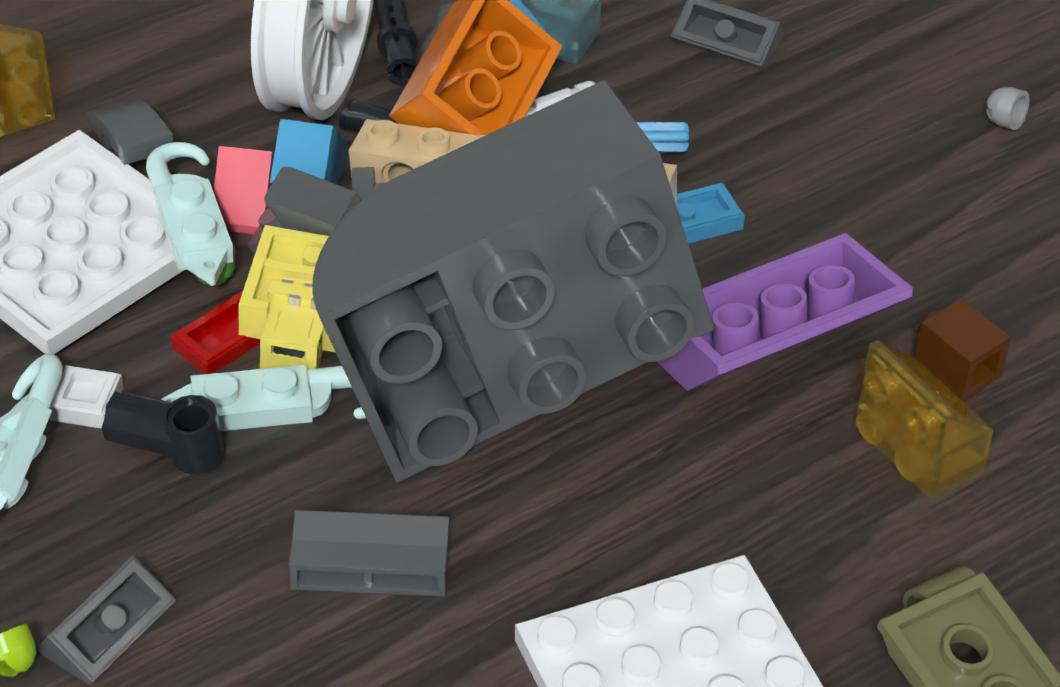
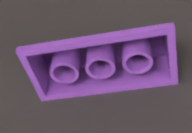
(786, 307)

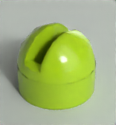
(16, 651)

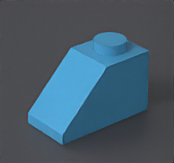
(311, 149)

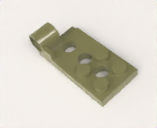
(968, 611)

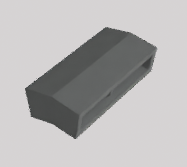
(369, 553)

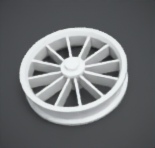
(307, 52)

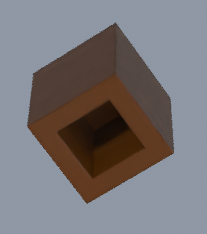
(962, 348)

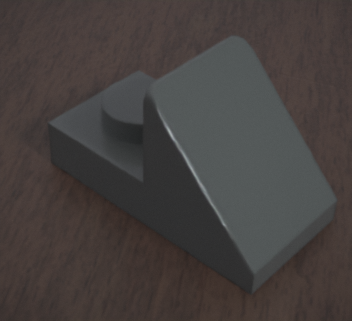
(304, 204)

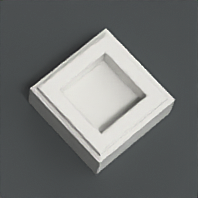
(84, 396)

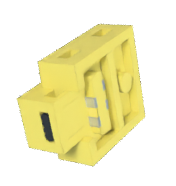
(280, 301)

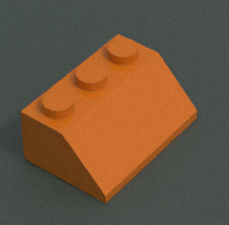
(478, 70)

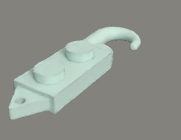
(189, 213)
(268, 395)
(24, 425)

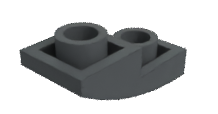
(129, 129)

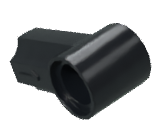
(181, 428)

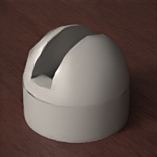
(1008, 107)

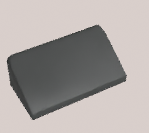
(728, 32)
(107, 622)

